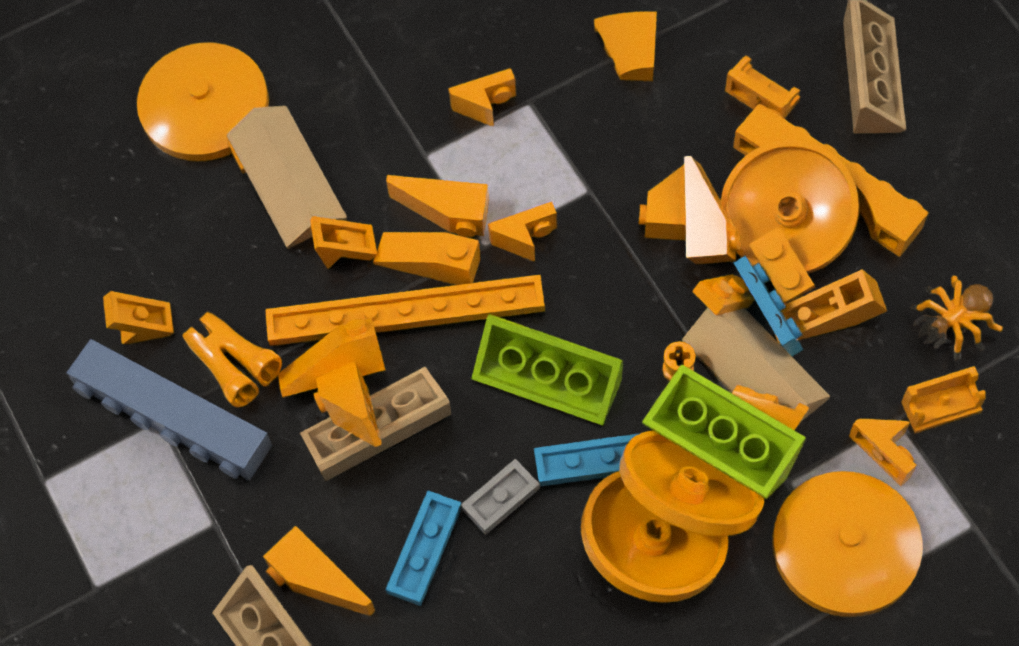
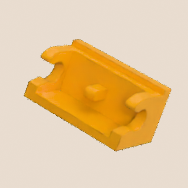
(755, 88)
(943, 400)

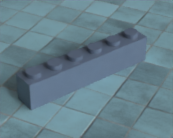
(170, 410)

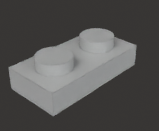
(500, 496)

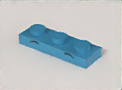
(770, 305)
(579, 460)
(424, 548)

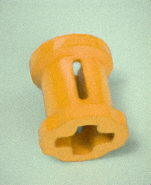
(686, 356)

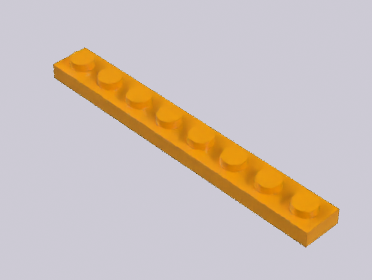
(407, 309)

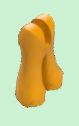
(236, 386)

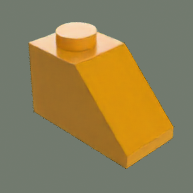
(666, 209)

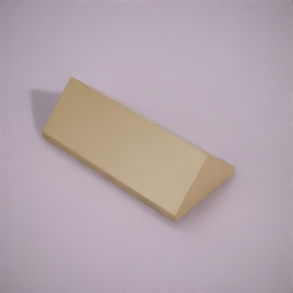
(873, 69)
(284, 172)
(747, 355)
(399, 412)
(255, 616)

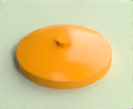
(198, 98)
(801, 192)
(686, 488)
(847, 544)
(644, 551)

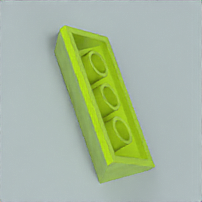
(547, 369)
(725, 432)

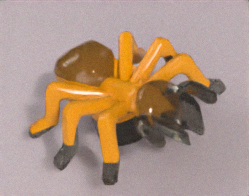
(958, 316)

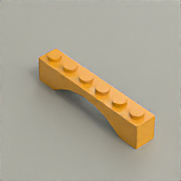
(888, 214)

